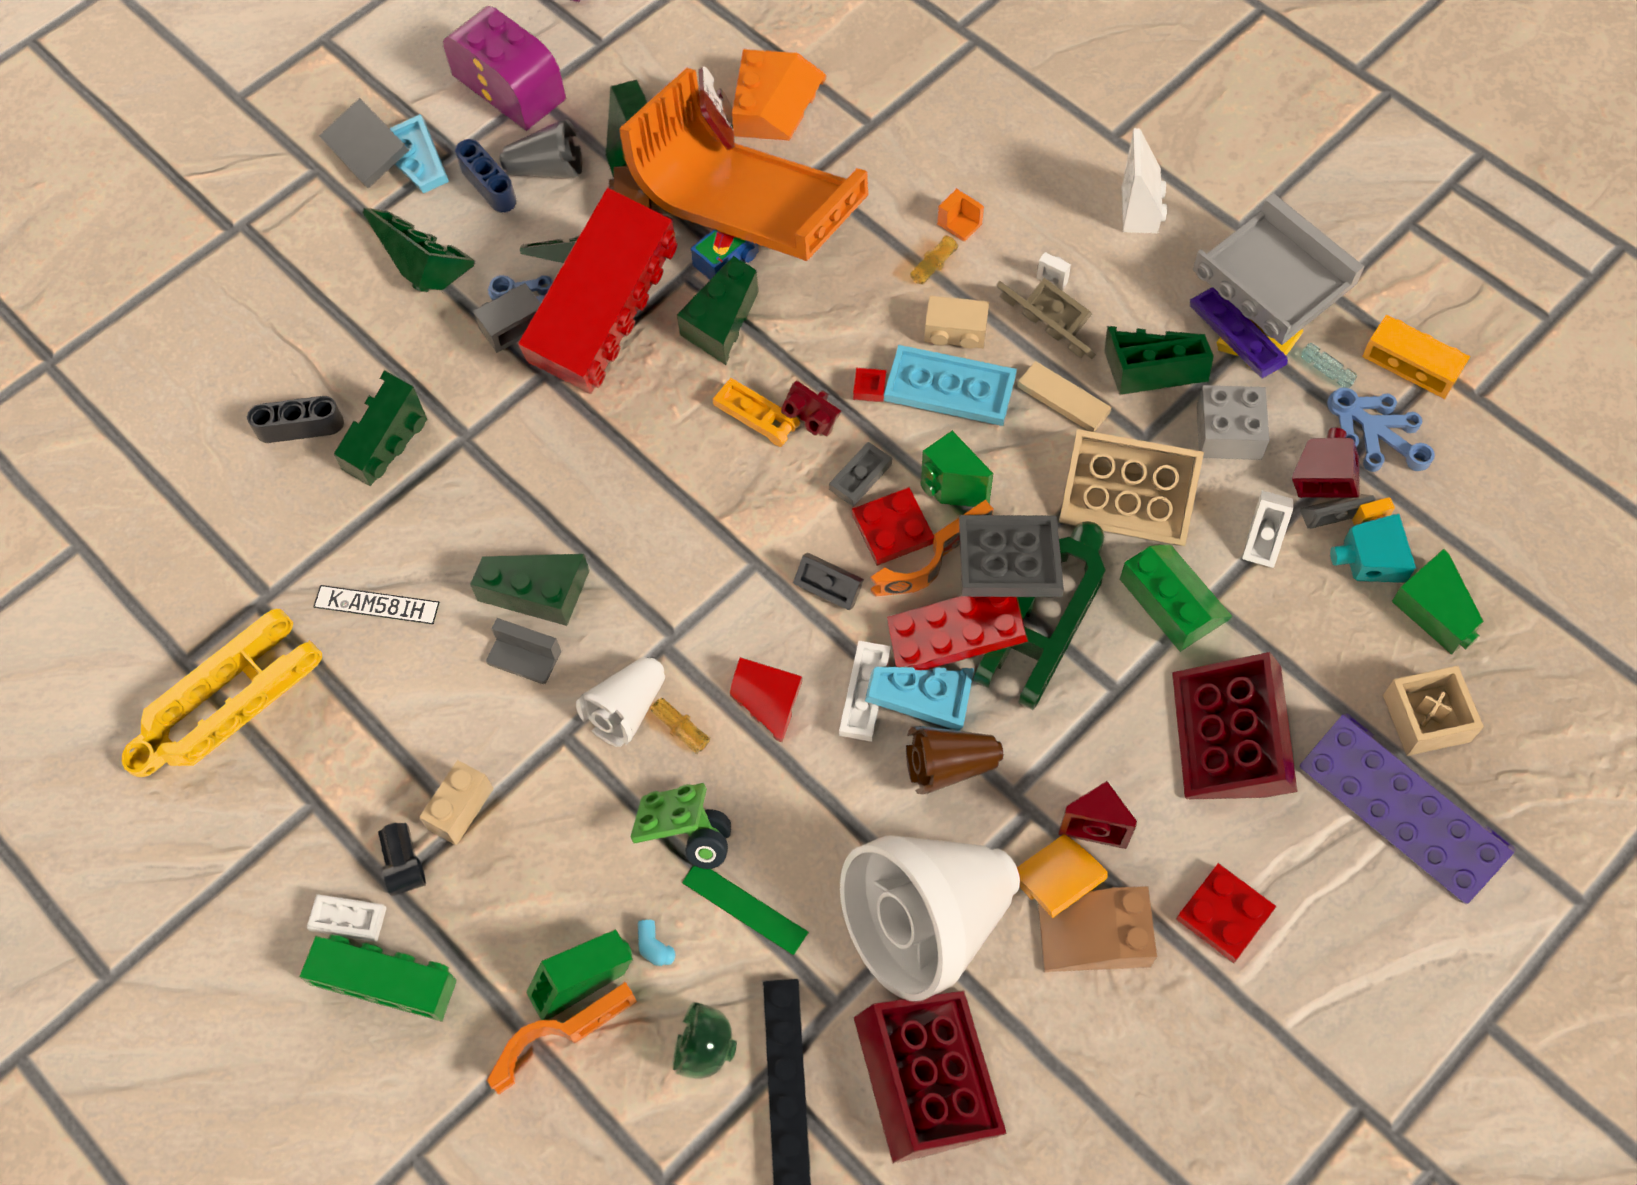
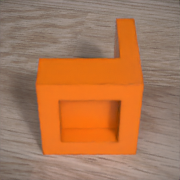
(960, 215)

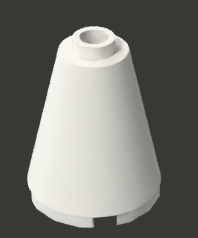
(622, 701)

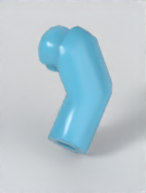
(651, 948)

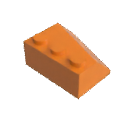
(773, 93)

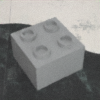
(1232, 422)

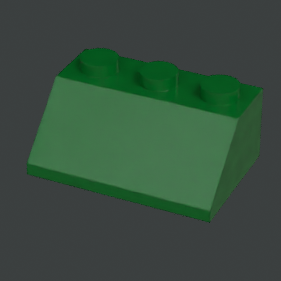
(1173, 595)

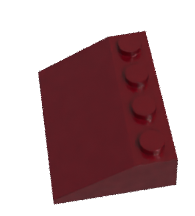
(1234, 729)
(928, 1075)

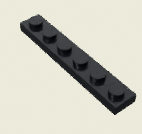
(786, 1083)

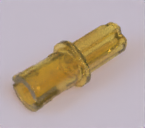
(934, 260)
(680, 725)

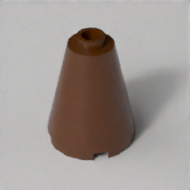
(949, 756)

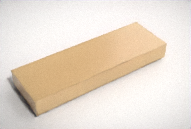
(1064, 397)

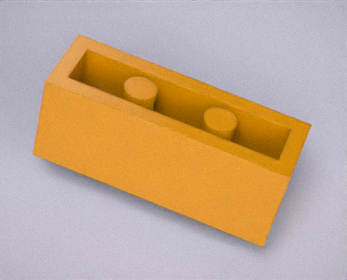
(1415, 356)

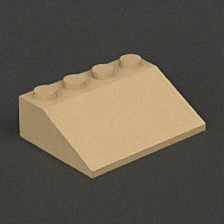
(1131, 486)

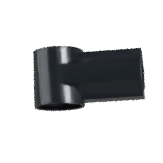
(402, 866)

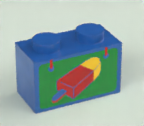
(717, 249)

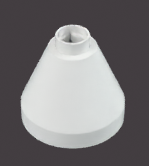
(923, 908)

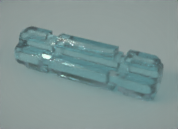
(1328, 365)

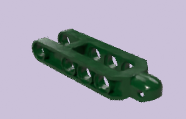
(1085, 545)

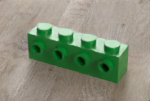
(379, 977)

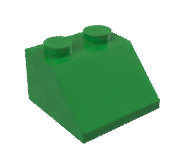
(955, 473)

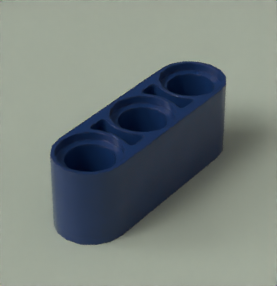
(486, 175)

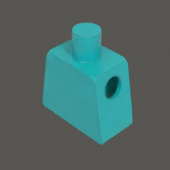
(1376, 551)

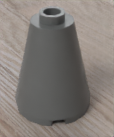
(545, 153)

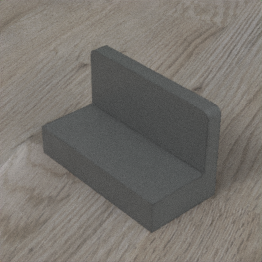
(523, 651)

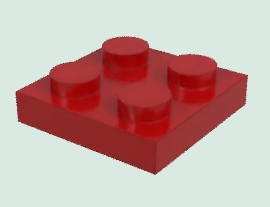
(893, 526)
(1226, 912)

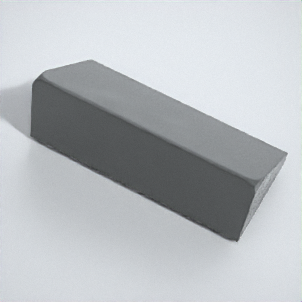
(1333, 511)

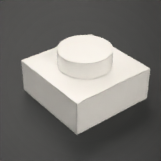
(1054, 270)

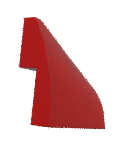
(766, 694)

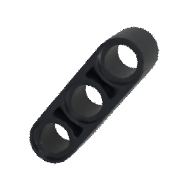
(295, 419)

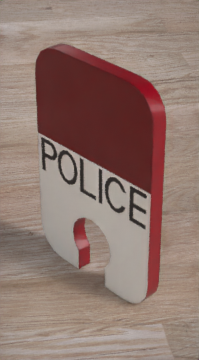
(716, 109)

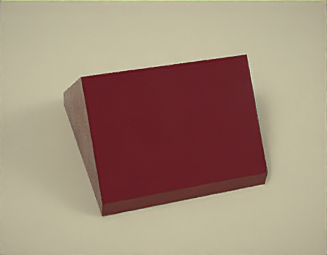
(1099, 818)

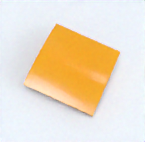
(1060, 875)

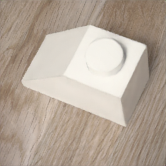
(1268, 528)

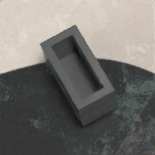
(507, 317)

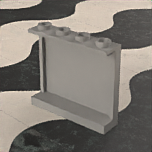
(1279, 270)

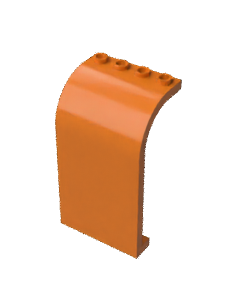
(733, 190)

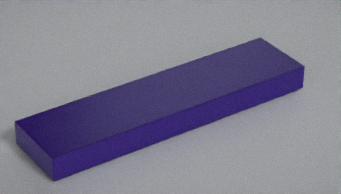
(1239, 333)

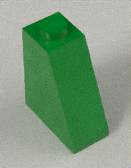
(1441, 604)
(578, 973)

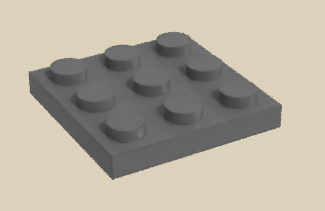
(1010, 556)

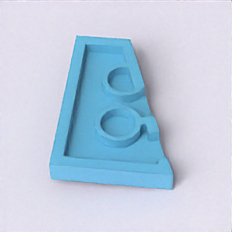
(422, 160)
(924, 694)

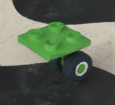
(683, 812)

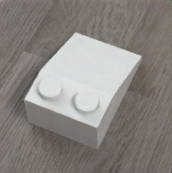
(1142, 189)

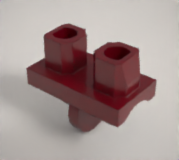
(811, 408)

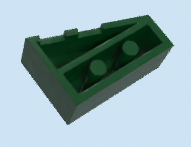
(719, 308)
(1157, 361)
(383, 430)
(532, 584)

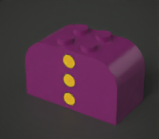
(505, 66)

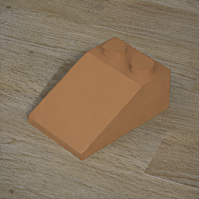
(1100, 932)

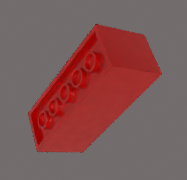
(599, 291)

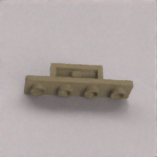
(1056, 310)

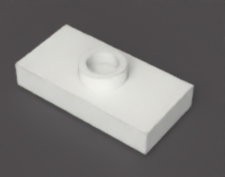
(346, 917)

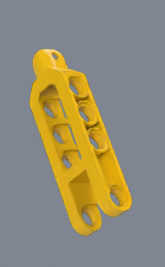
(155, 747)

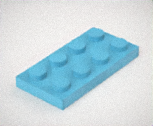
(950, 385)

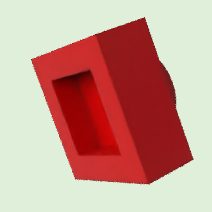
(869, 384)

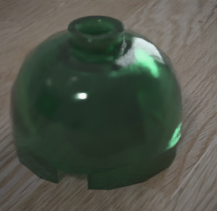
(704, 1043)

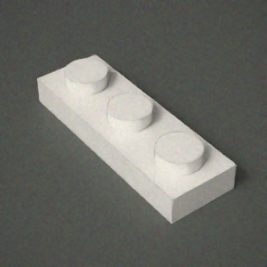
(860, 716)

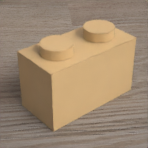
(956, 322)
(456, 802)

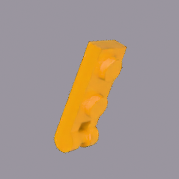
(755, 411)

